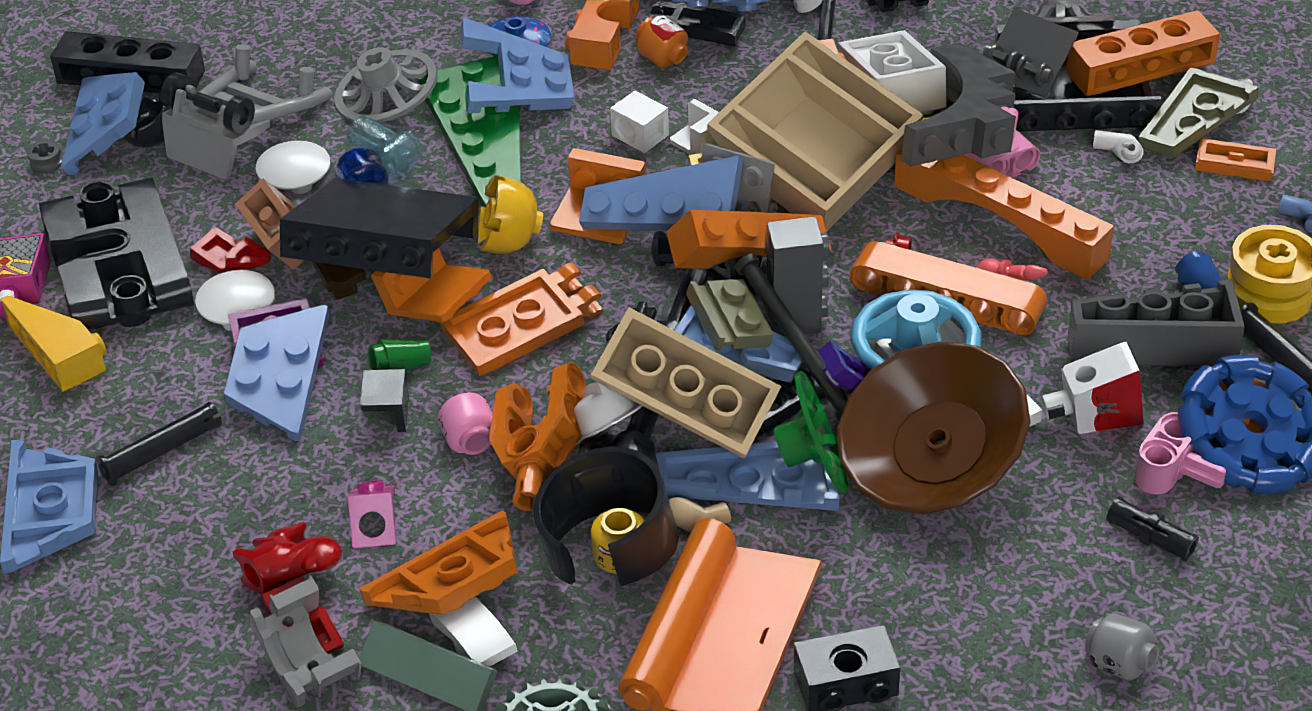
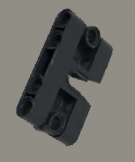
(116, 254)

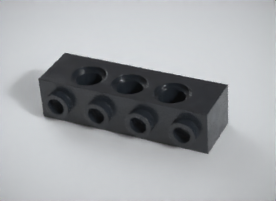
(92, 55)

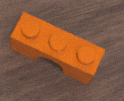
(596, 32)

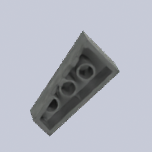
(1160, 327)

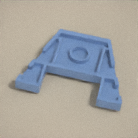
(527, 72)

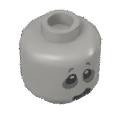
(1121, 646)

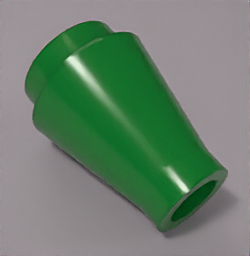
(398, 354)

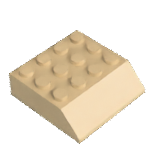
(820, 126)

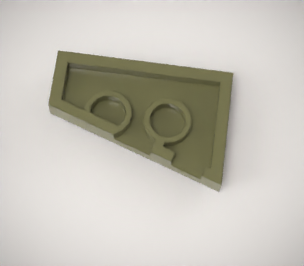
(1194, 110)

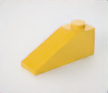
(56, 342)

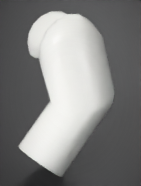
(1121, 144)

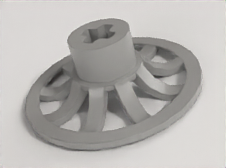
(1067, 11)
(378, 73)

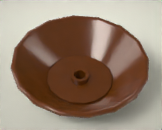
(926, 397)

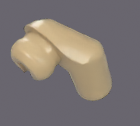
(688, 513)

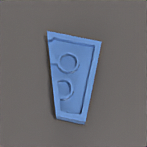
(776, 361)

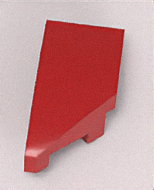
(224, 253)

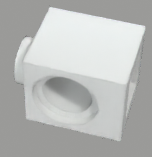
(639, 121)

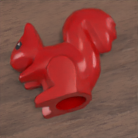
(285, 557)

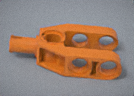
(536, 450)

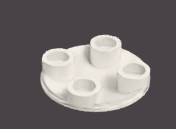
(293, 165)
(233, 293)

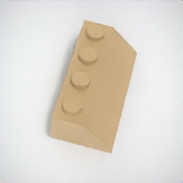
(685, 382)

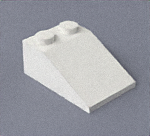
(900, 67)

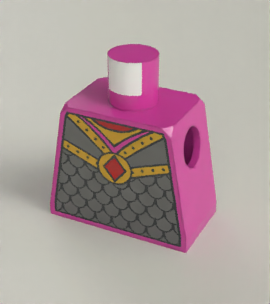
(23, 268)

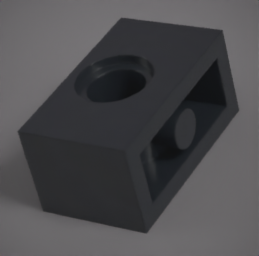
(846, 669)

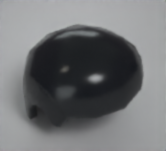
(149, 124)

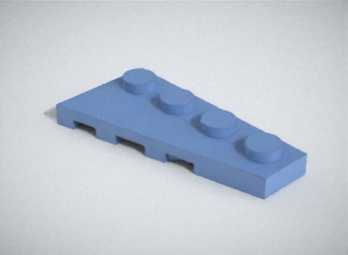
(662, 197)
(755, 479)

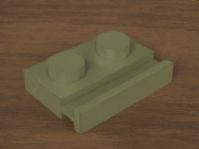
(729, 314)

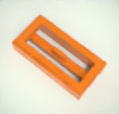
(1233, 161)

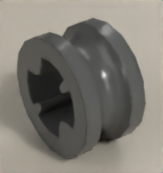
(44, 156)

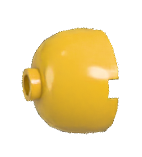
(508, 216)

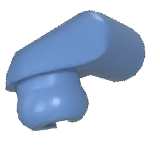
(1297, 208)

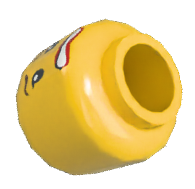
(609, 528)

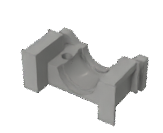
(296, 647)

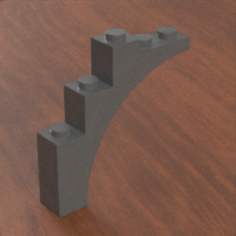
(975, 118)

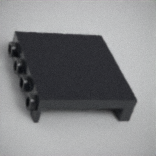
(1068, 106)
(376, 226)

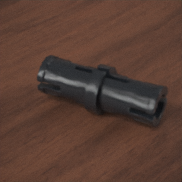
(1178, 540)

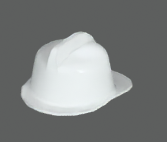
(601, 411)

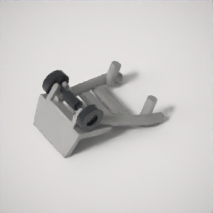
(211, 142)

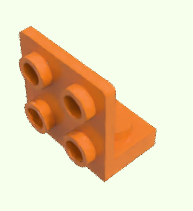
(588, 170)
(431, 298)

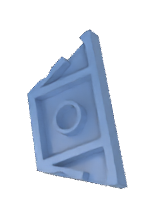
(103, 114)
(277, 368)
(46, 504)

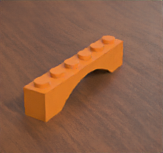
(1062, 231)

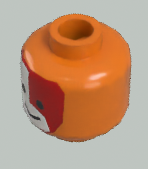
(661, 41)

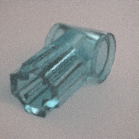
(393, 148)

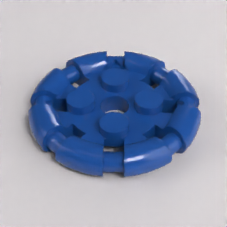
(1267, 406)

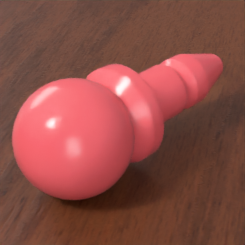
(1005, 268)

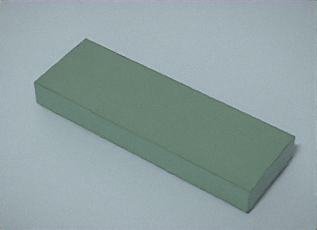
(427, 667)

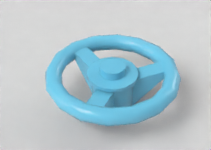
(909, 321)

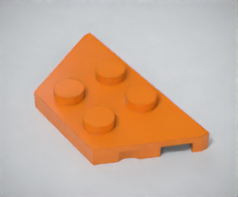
(449, 572)

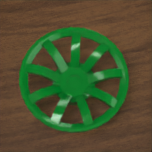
(802, 443)

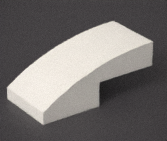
(476, 633)

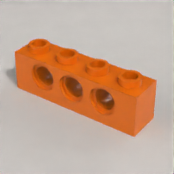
(1142, 53)

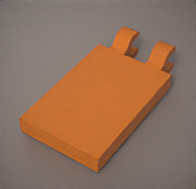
(521, 318)

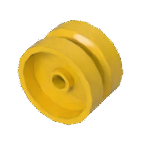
(1273, 271)

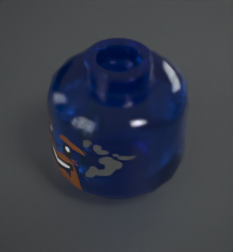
(361, 165)

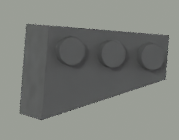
(797, 270)

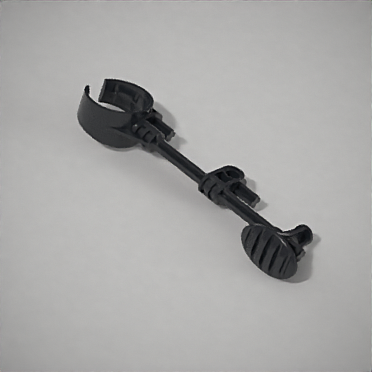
(626, 472)

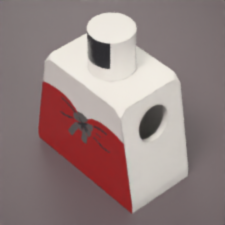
(1099, 392)

